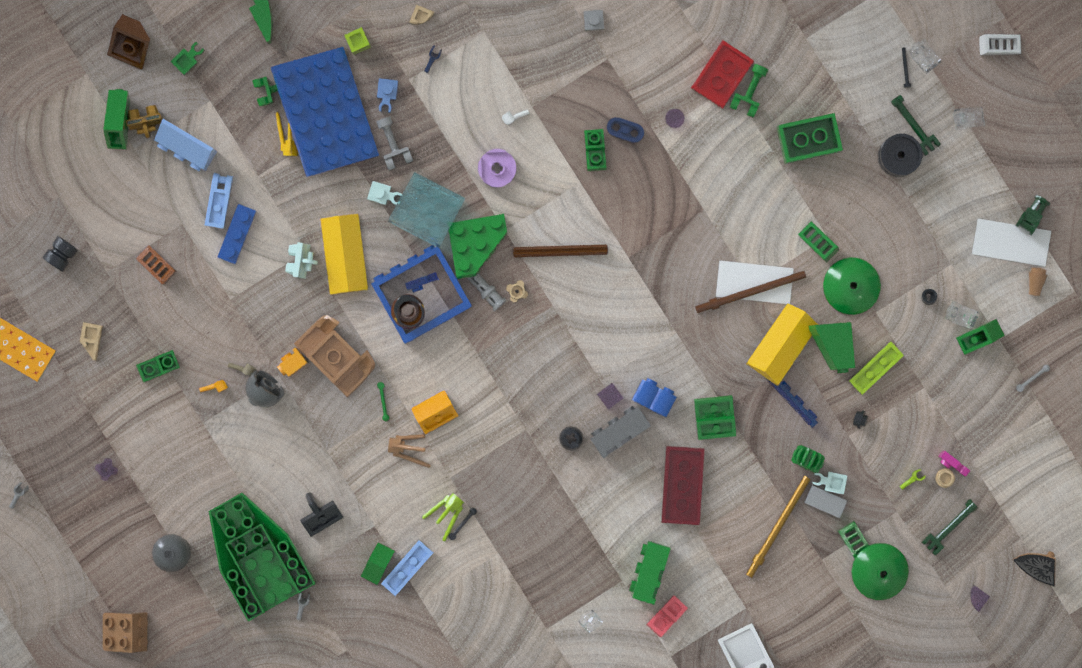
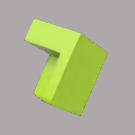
(357, 41)

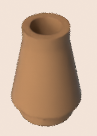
(1037, 278)

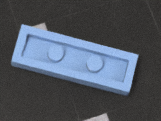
(407, 568)

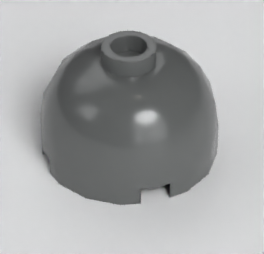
(263, 390)
(171, 553)

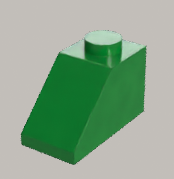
(980, 336)

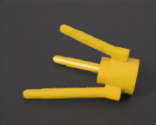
(288, 146)

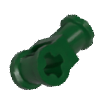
(1031, 218)

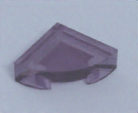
(978, 598)

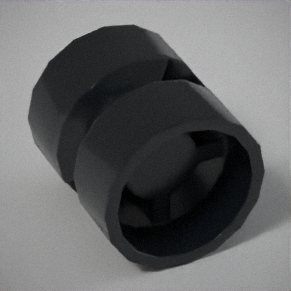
(60, 253)

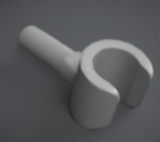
(18, 492)
(302, 603)

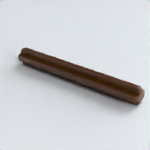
(570, 250)

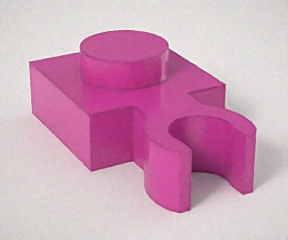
(949, 461)

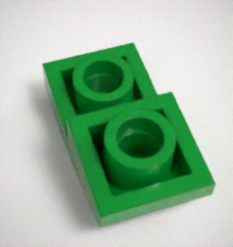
(595, 150)
(157, 366)

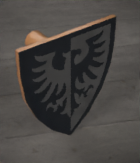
(1038, 566)

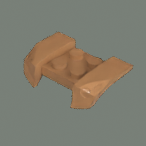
(335, 356)

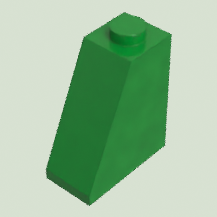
(115, 123)
(835, 344)

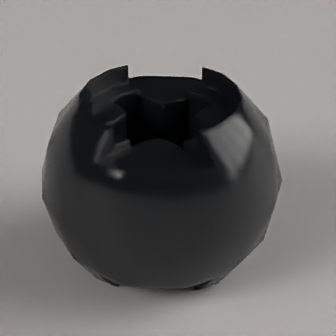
(564, 441)

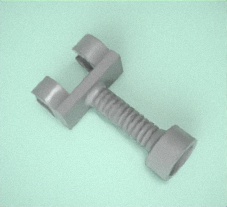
(385, 124)

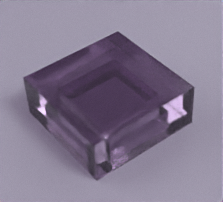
(610, 396)

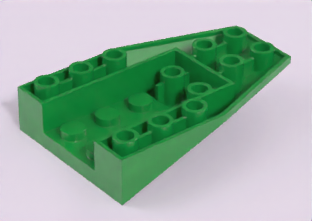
(256, 557)

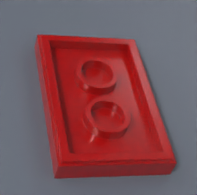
(722, 74)

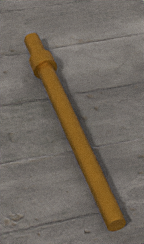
(758, 559)

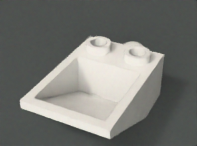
(745, 649)

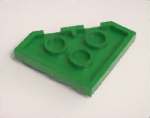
(475, 242)

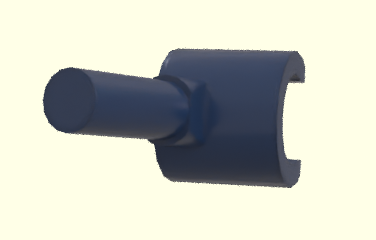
(433, 57)

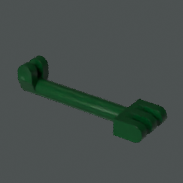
(926, 141)
(936, 540)

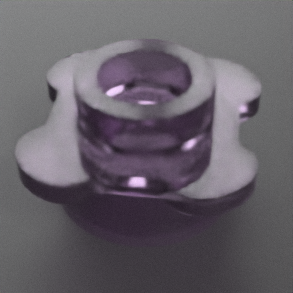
(100, 468)

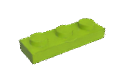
(876, 368)

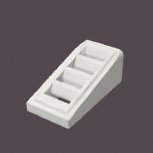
(987, 44)

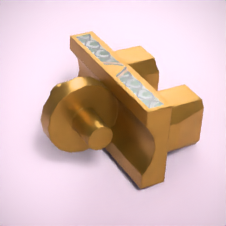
(144, 124)

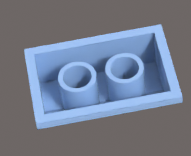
(184, 146)

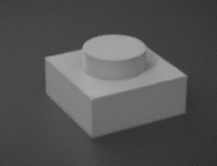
(593, 20)

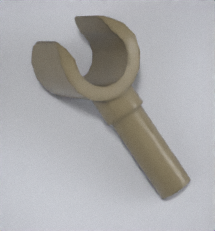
(247, 370)

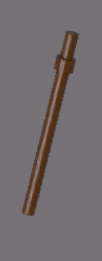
(714, 303)

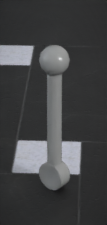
(1020, 388)

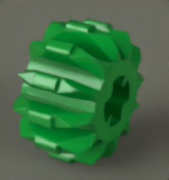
(808, 459)

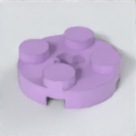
(489, 176)

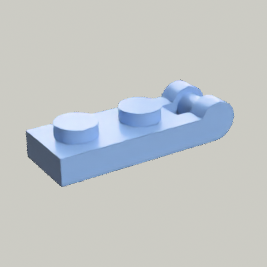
(218, 201)

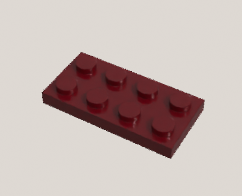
(682, 485)

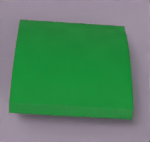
(715, 417)

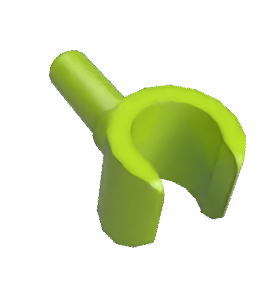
(911, 480)

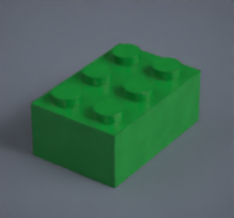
(809, 138)

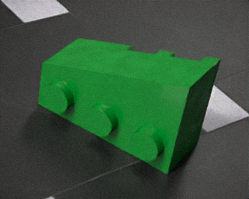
(649, 572)

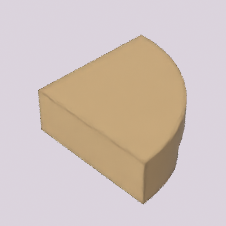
(421, 15)

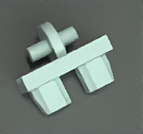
(303, 260)

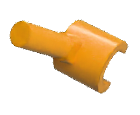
(219, 385)

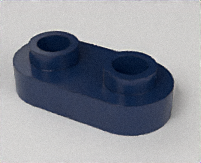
(625, 130)

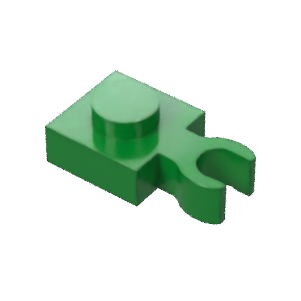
(185, 61)

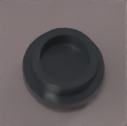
(860, 419)

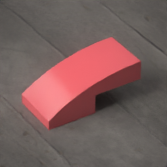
(667, 616)

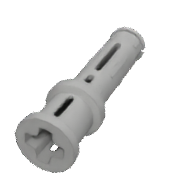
(487, 292)

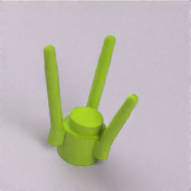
(452, 503)

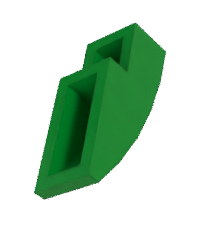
(263, 16)

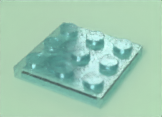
(426, 209)

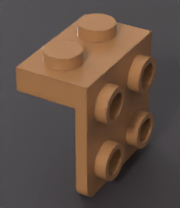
(125, 632)

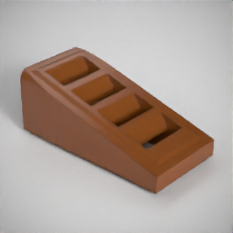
(163, 280)

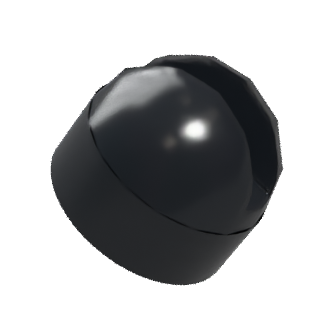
(933, 296)

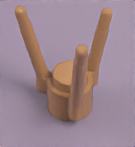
(396, 446)

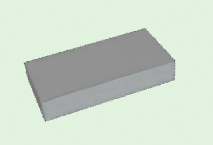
(825, 501)

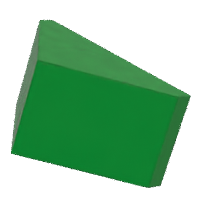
(377, 563)

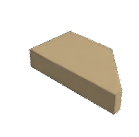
(91, 338)

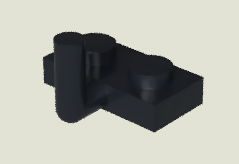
(320, 517)

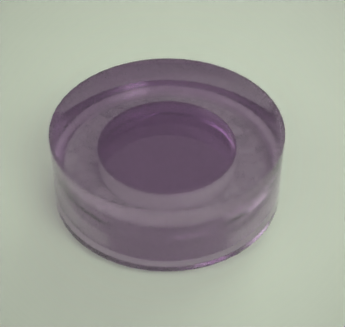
(674, 118)

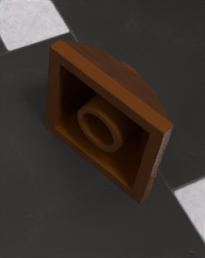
(129, 42)

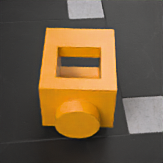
(292, 363)

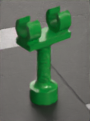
(759, 71)
(269, 89)

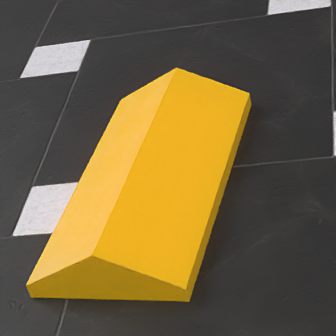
(344, 254)
(782, 344)

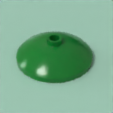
(838, 290)
(869, 565)

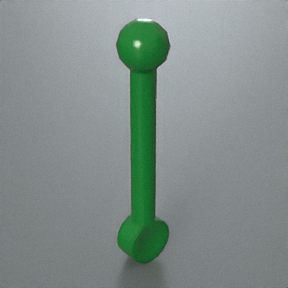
(385, 417)

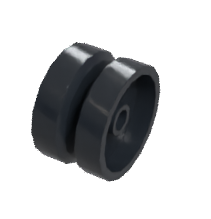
(891, 163)

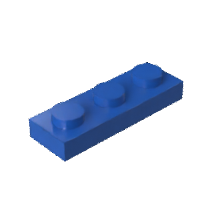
(236, 234)

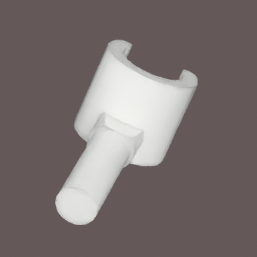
(508, 118)

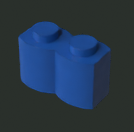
(654, 398)

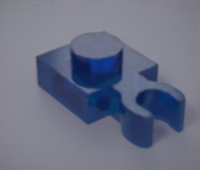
(417, 284)

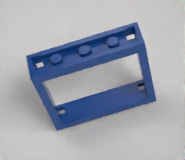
(413, 261)

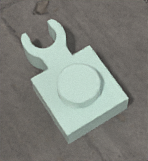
(381, 193)
(833, 482)

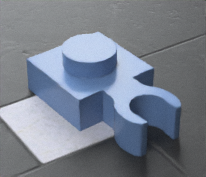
(387, 91)

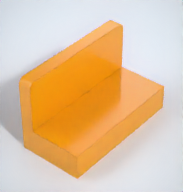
(434, 412)

